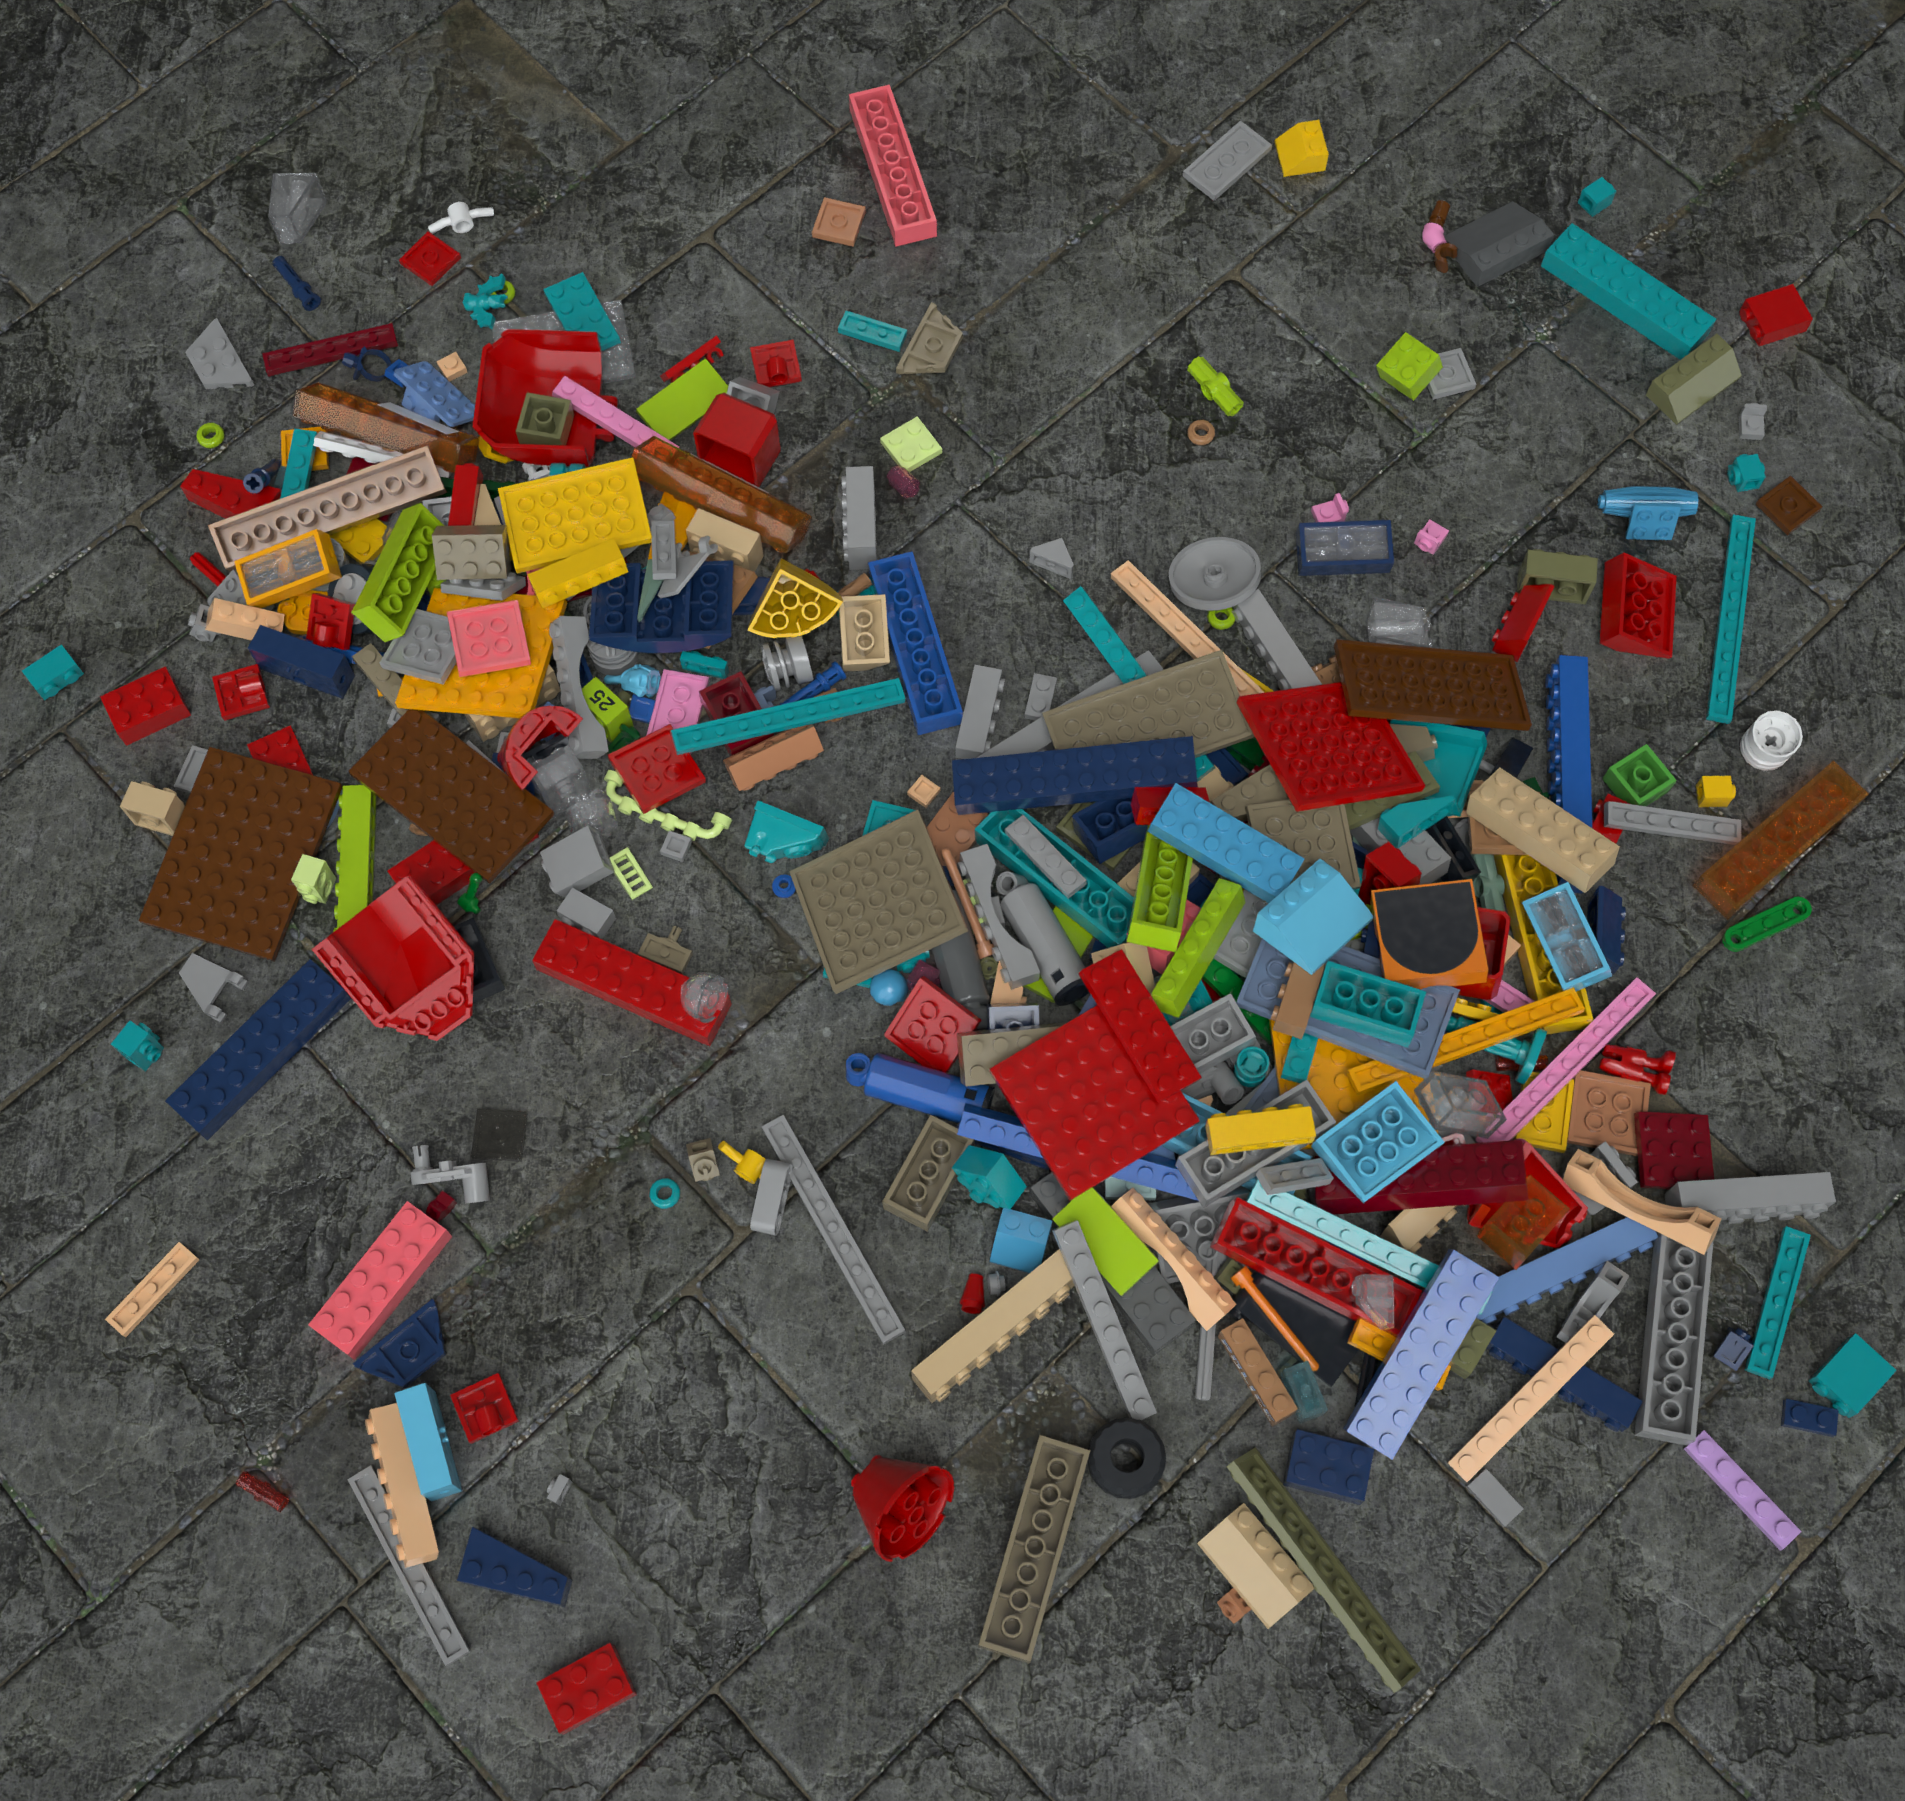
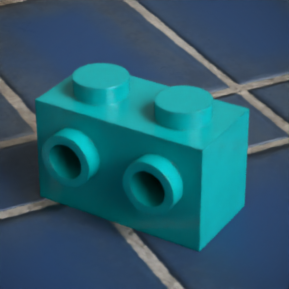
(52, 672)
(138, 1045)

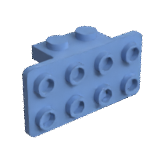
(433, 395)

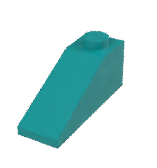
(1413, 818)

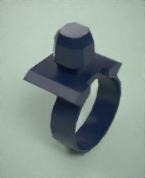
(351, 360)

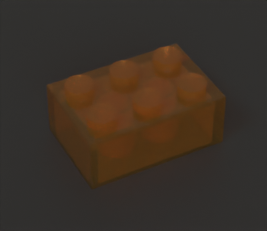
(1523, 1225)

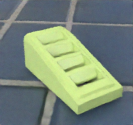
(626, 854)

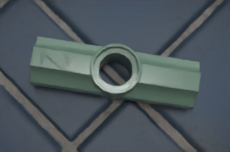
(1488, 885)

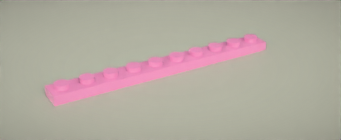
(1571, 1060)

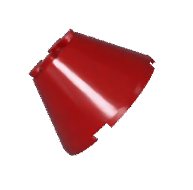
(901, 1503)

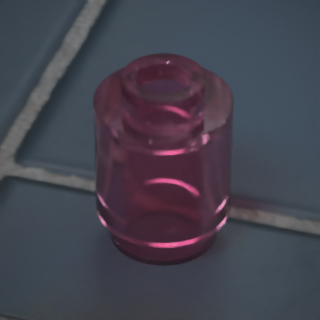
(903, 481)

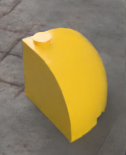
(793, 603)

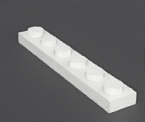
(352, 448)

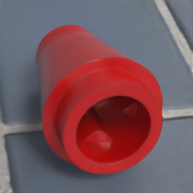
(973, 1295)

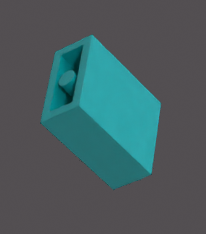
(1851, 1376)

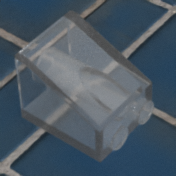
(295, 205)
(1398, 624)

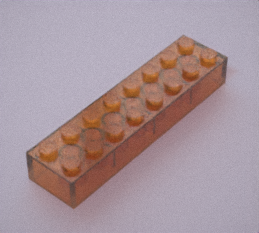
(376, 425)
(720, 493)
(1780, 840)

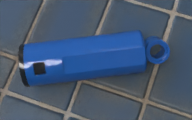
(915, 1086)

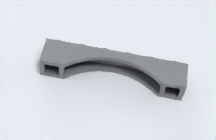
(569, 639)
(1016, 960)

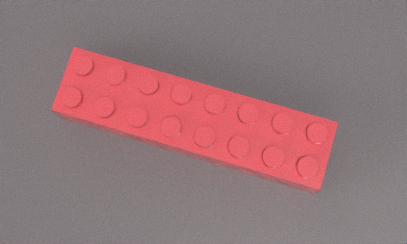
(892, 165)

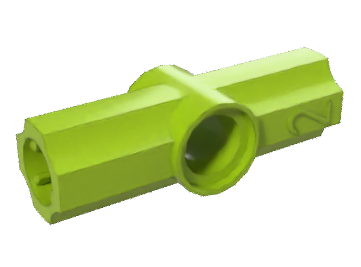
(1215, 386)

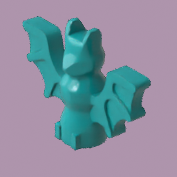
(484, 301)

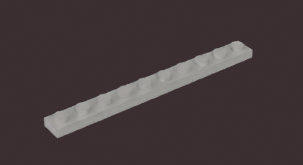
(834, 1231)

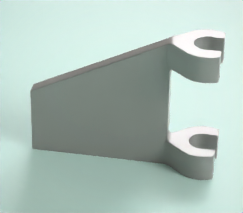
(686, 566)
(207, 981)

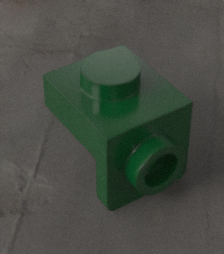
(625, 737)

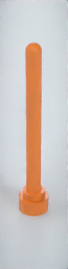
(1244, 1280)

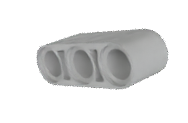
(771, 1196)

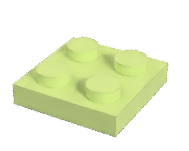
(911, 444)

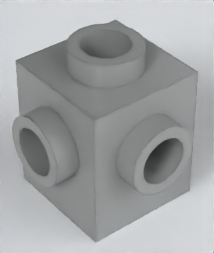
(198, 624)

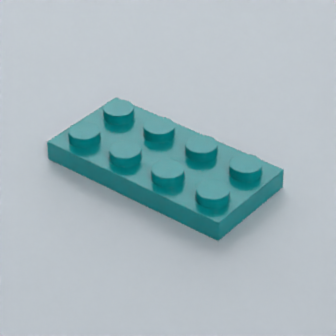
(580, 309)

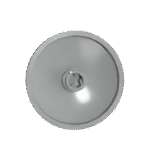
(1215, 573)

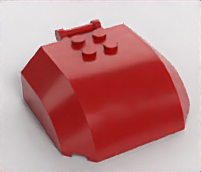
(536, 364)

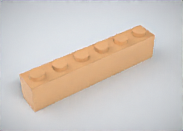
(403, 1496)

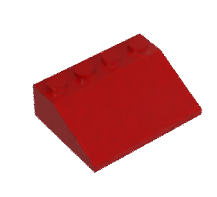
(1638, 607)

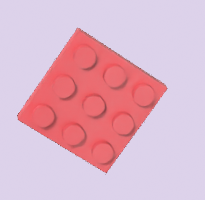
(488, 638)

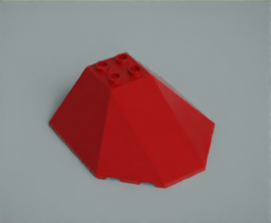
(403, 963)

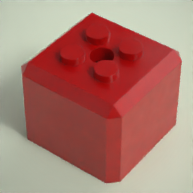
(738, 438)
(1495, 936)

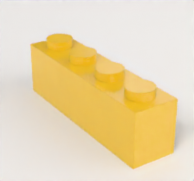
(578, 573)
(1260, 1129)

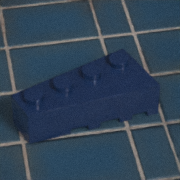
(508, 1571)

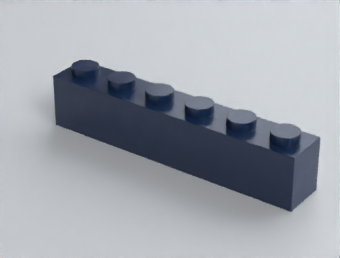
(1585, 1388)

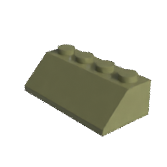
(1695, 379)

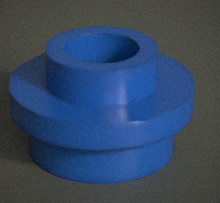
(783, 892)

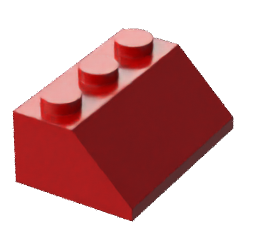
(1521, 620)

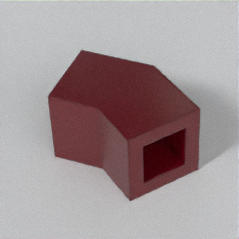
(440, 1206)

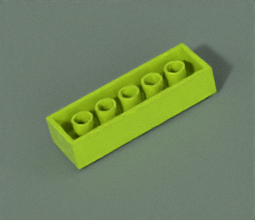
(399, 575)
(1159, 895)

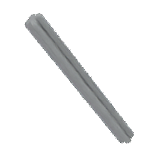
(1206, 1346)

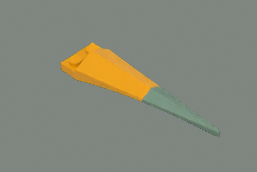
(684, 513)

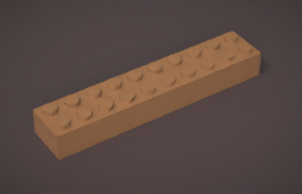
(331, 505)

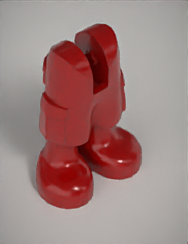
(1632, 1066)

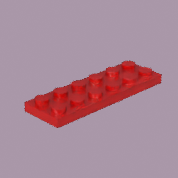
(1140, 1025)

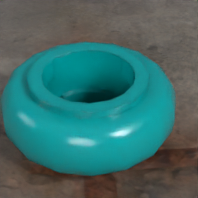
(671, 1201)

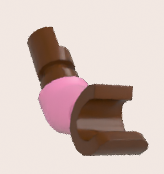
(1434, 237)

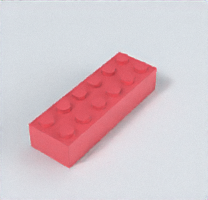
(380, 1280)

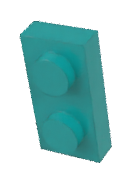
(705, 665)

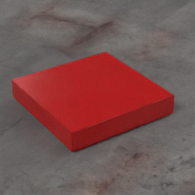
(430, 258)

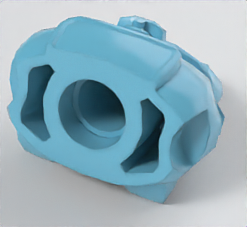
(638, 679)

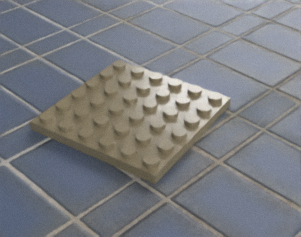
(878, 901)

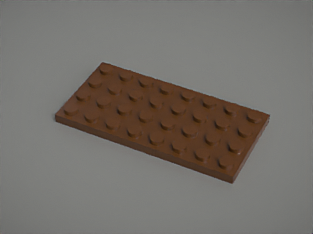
(1431, 685)
(451, 793)

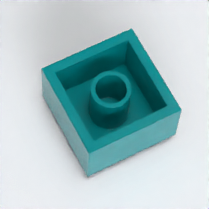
(989, 1177)

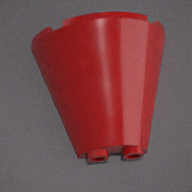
(526, 732)
(1541, 1171)

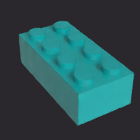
(1368, 1004)

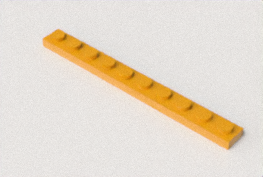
(1477, 1037)

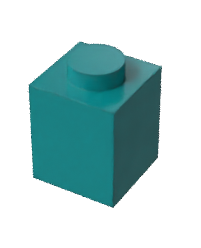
(1597, 196)

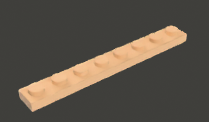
(1530, 1398)

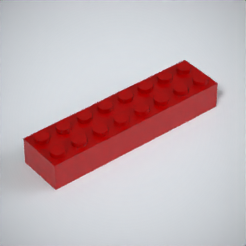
(622, 979)
(1303, 1262)

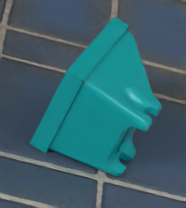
(782, 834)

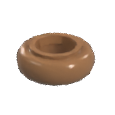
(1204, 425)

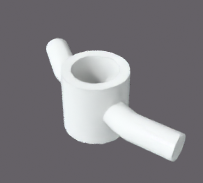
(460, 218)

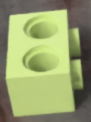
(313, 879)

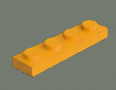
(1378, 1342)

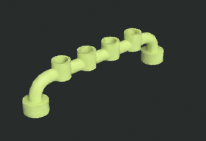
(669, 821)

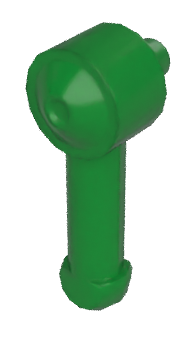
(468, 900)

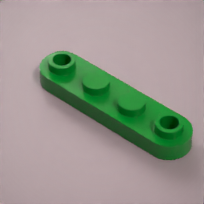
(1767, 924)

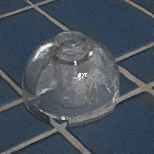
(704, 995)

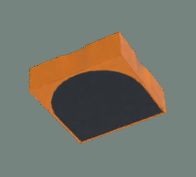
(1430, 934)

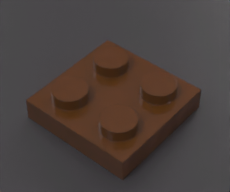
(1789, 505)

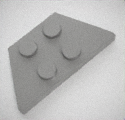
(217, 359)

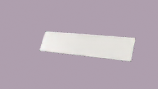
(421, 419)

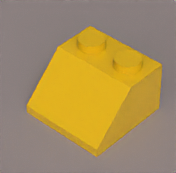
(1302, 149)

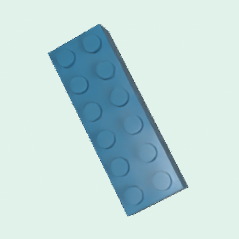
(1225, 844)

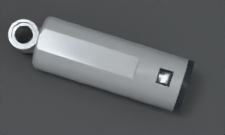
(1044, 936)

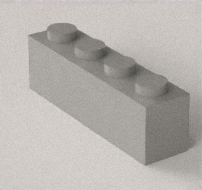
(979, 712)

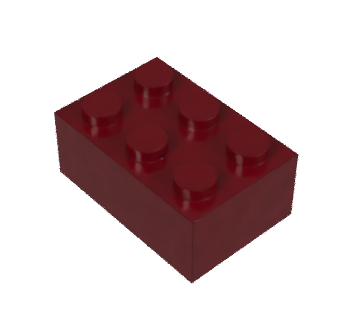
(731, 698)

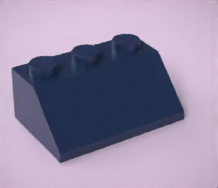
(1605, 920)

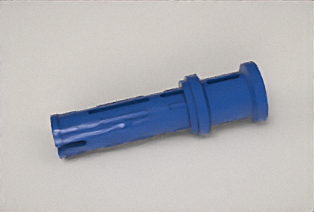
(821, 683)

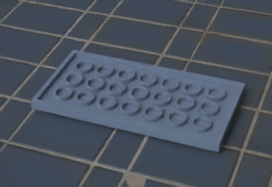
(1267, 975)

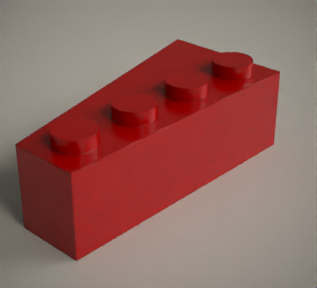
(224, 494)

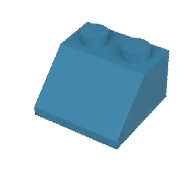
(1020, 1240)

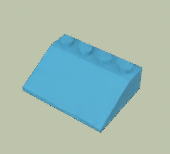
(1313, 917)
(1377, 1142)

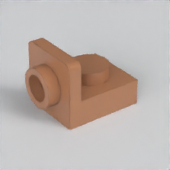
(1233, 1606)

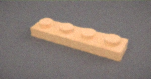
(152, 1289)

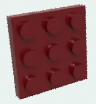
(1672, 1148)

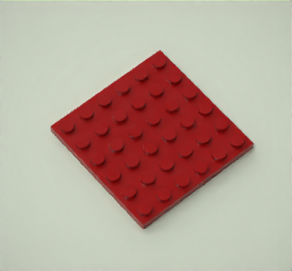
(1324, 752)
(1087, 1103)

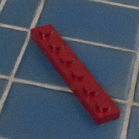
(328, 349)

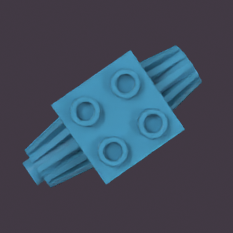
(1650, 508)

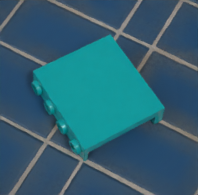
(1455, 760)

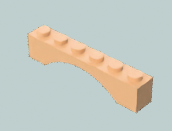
(1685, 1225)
(1205, 1297)

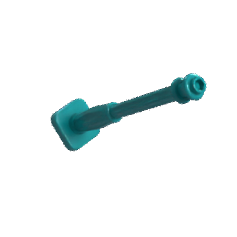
(1523, 1052)

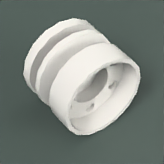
(1778, 731)

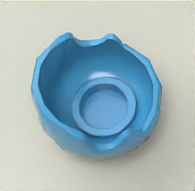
(889, 987)

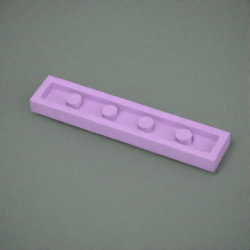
(1742, 1490)

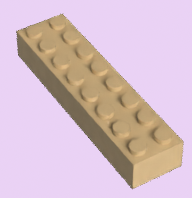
(993, 1328)

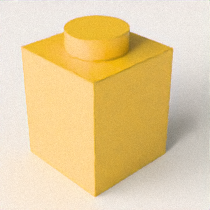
(1715, 791)

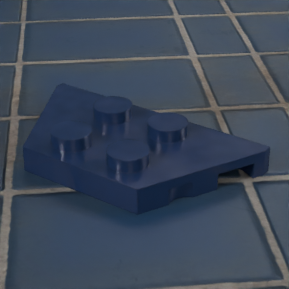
(407, 1349)

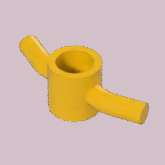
(749, 1164)

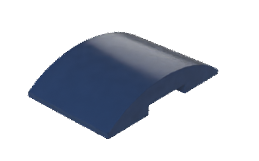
(676, 623)

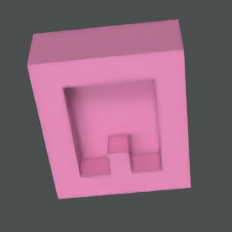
(1331, 511)
(1431, 537)

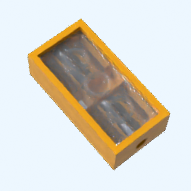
(288, 569)

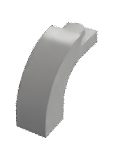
(1594, 1299)

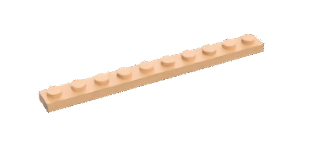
(1175, 622)

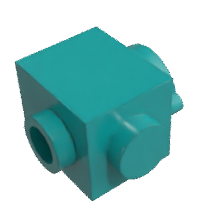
(1746, 472)

